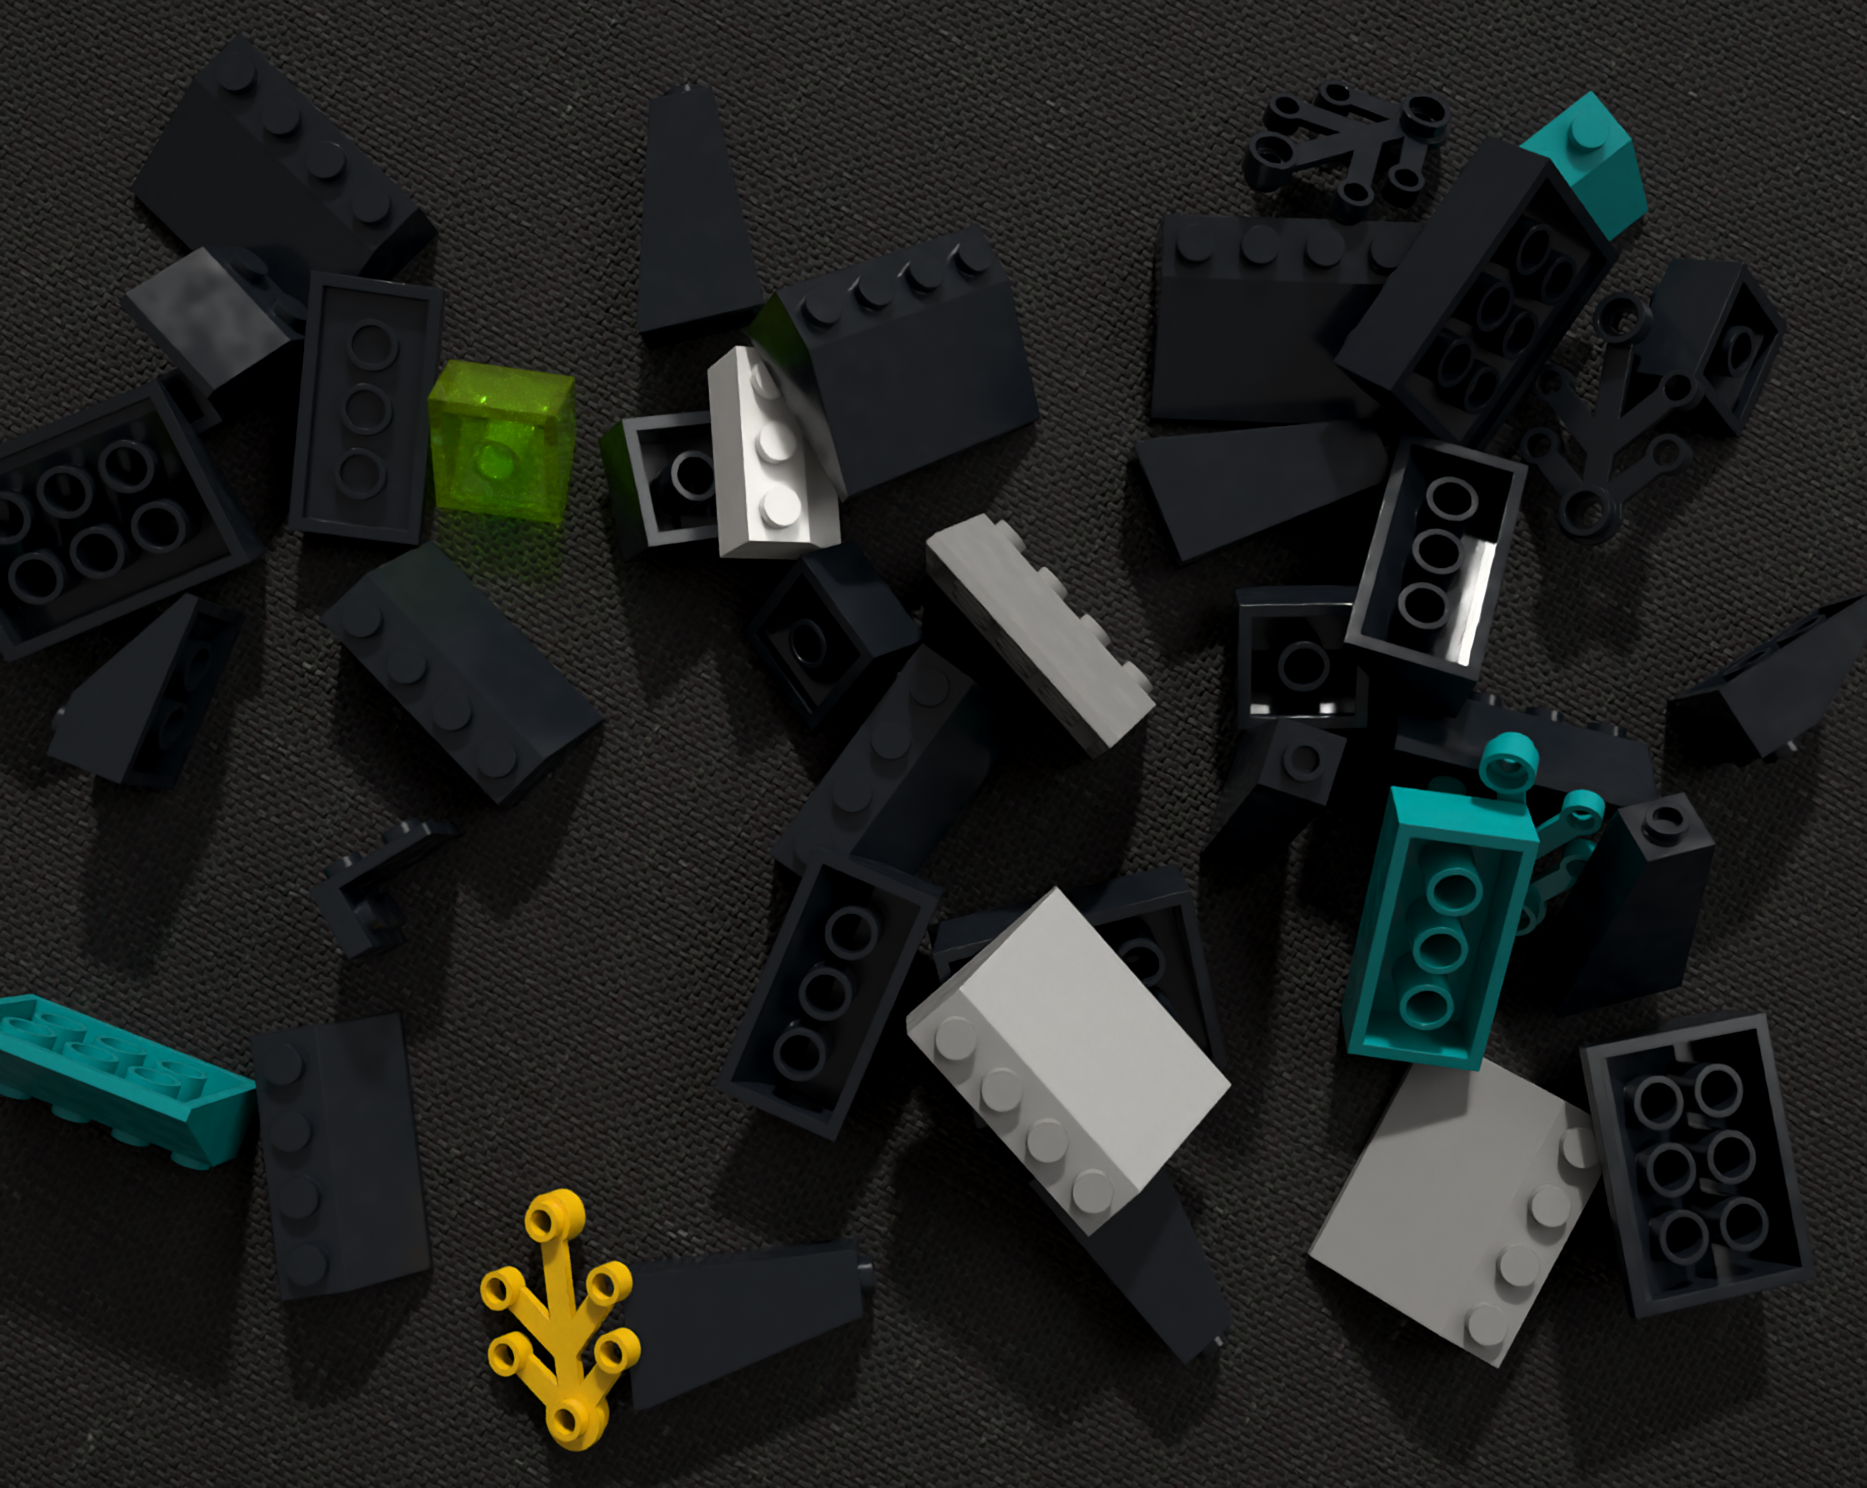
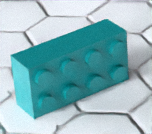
(1438, 927)

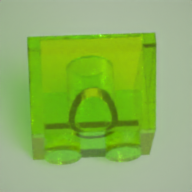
(502, 440)

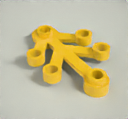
(574, 1405)

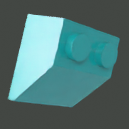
(1596, 163)

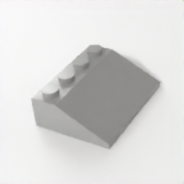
(1037, 632)
(1068, 1059)
(1463, 1201)

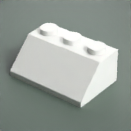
(767, 477)

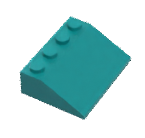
(123, 1082)

